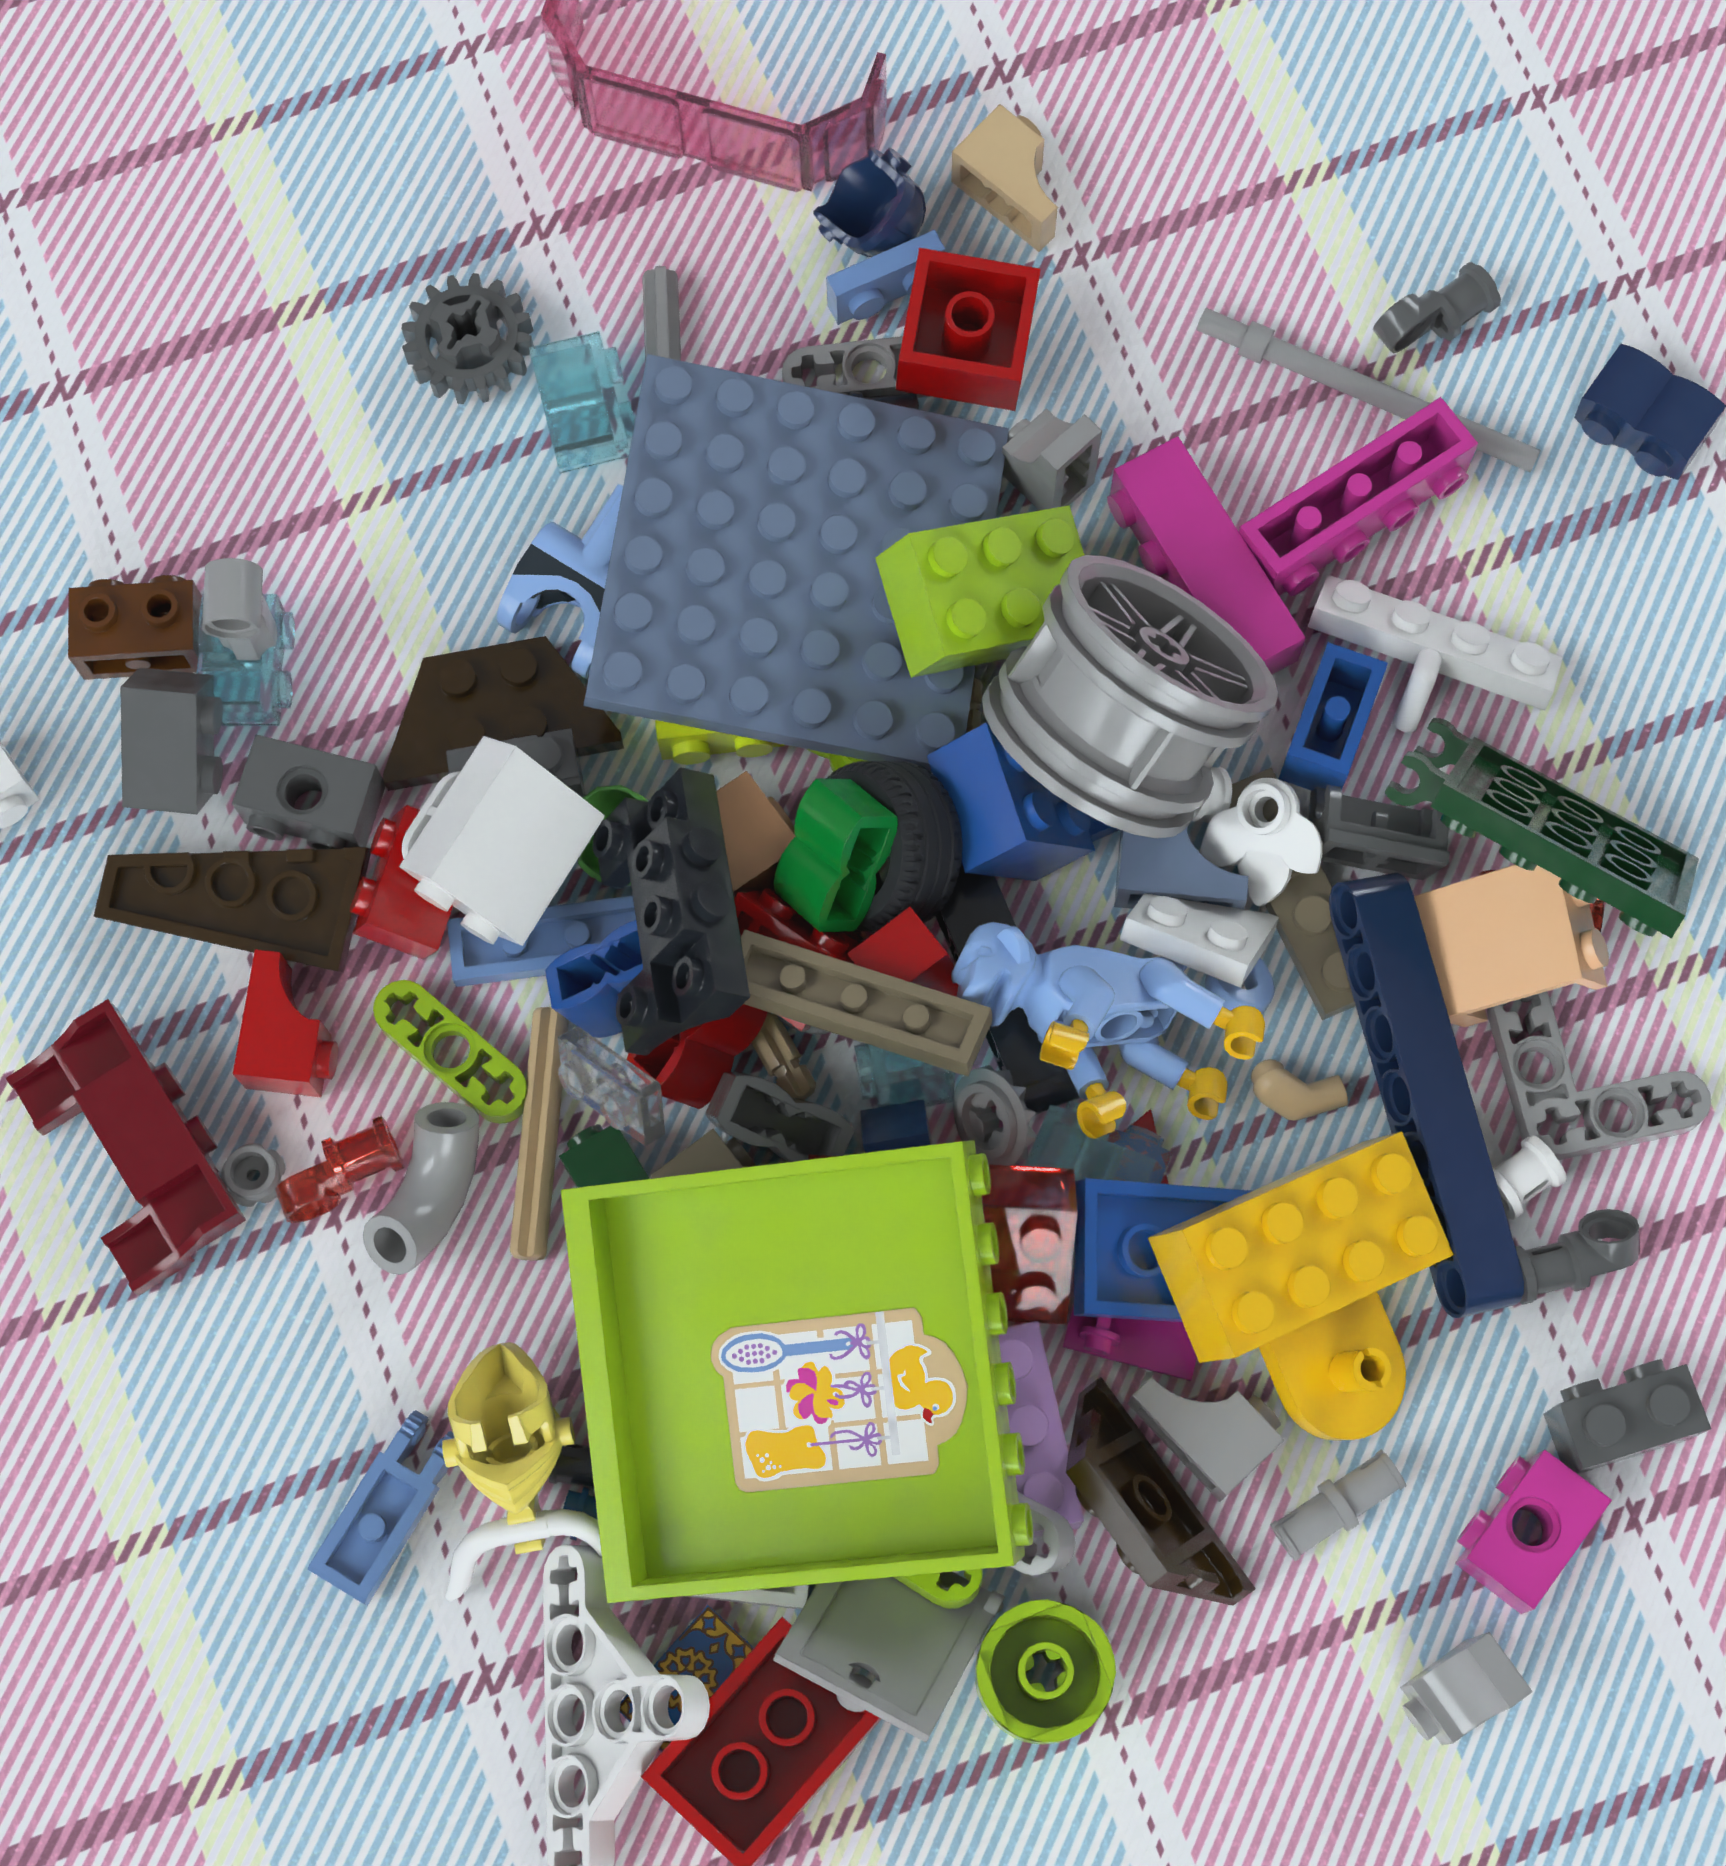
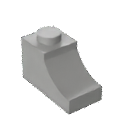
(1052, 459)
(1212, 1439)
(1463, 1690)

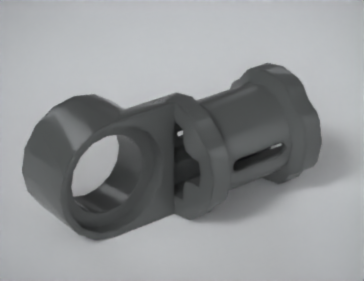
(1440, 310)
(1580, 1254)

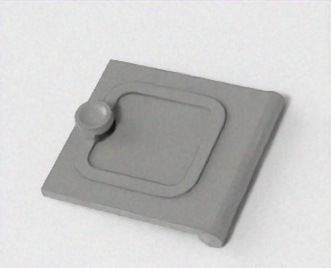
(894, 1634)

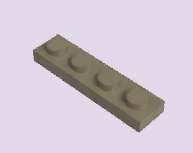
(1307, 927)
(864, 1004)

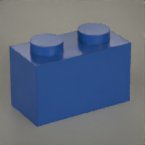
(1333, 719)

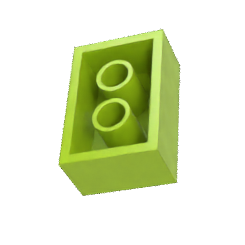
(975, 586)

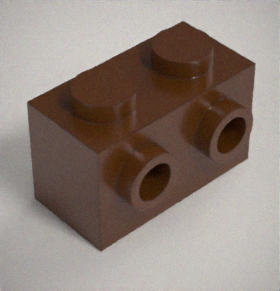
(133, 627)

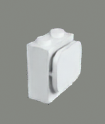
(497, 841)

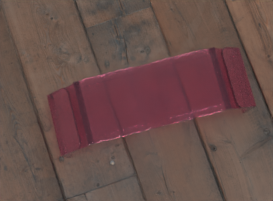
(709, 130)

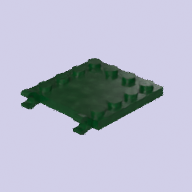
(1552, 828)

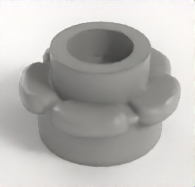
(241, 1163)

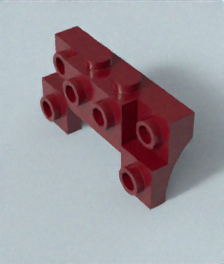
(155, 1148)

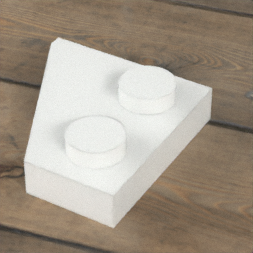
(1200, 935)

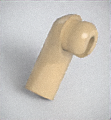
(1291, 1096)

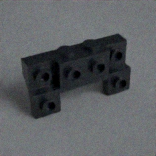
(682, 910)

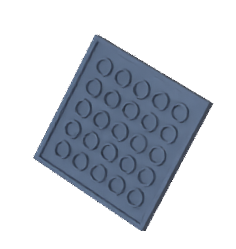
(751, 567)

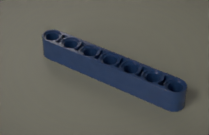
(1426, 1088)

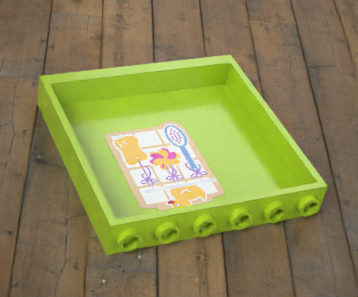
(796, 1374)

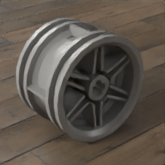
(1128, 697)

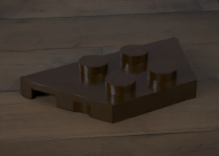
(493, 694)
(1144, 1505)

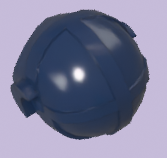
(873, 204)

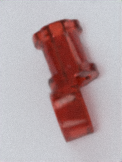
(347, 1161)

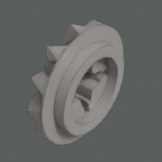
(977, 1122)

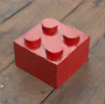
(967, 329)

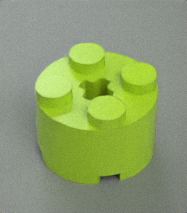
(1059, 1635)

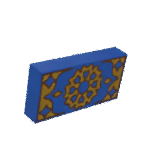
(704, 1650)

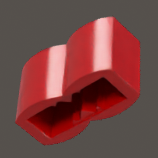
(695, 1059)

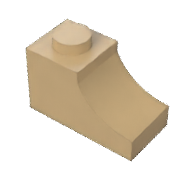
(1000, 172)

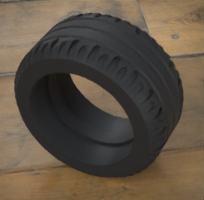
(926, 844)

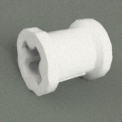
(1527, 1175)

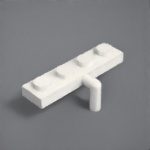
(1434, 646)

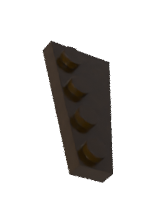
(242, 899)

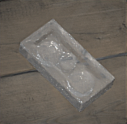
(611, 1086)

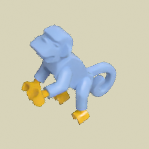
(1107, 998)

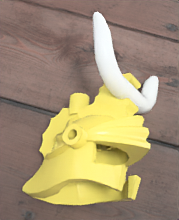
(507, 1449)

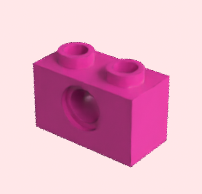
(1566, 1511)

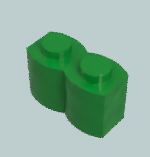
(835, 854)

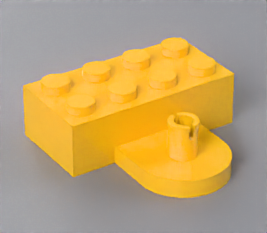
(1301, 1281)

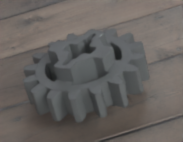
(467, 338)

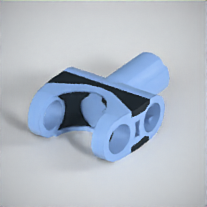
(564, 571)

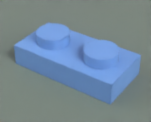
(872, 283)

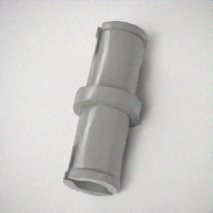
(1338, 1505)

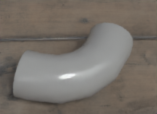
(431, 1190)

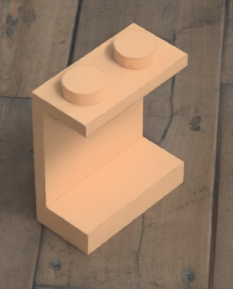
(1508, 940)

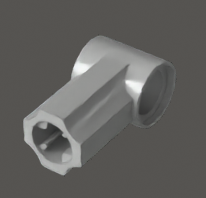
(237, 608)

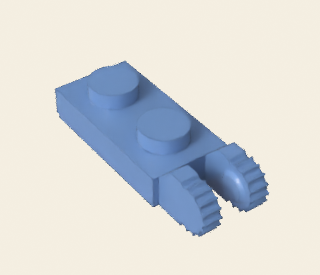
(380, 1515)

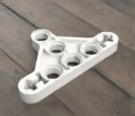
(603, 1748)

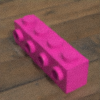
(1360, 497)
(1200, 550)

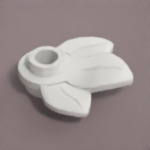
(1260, 847)

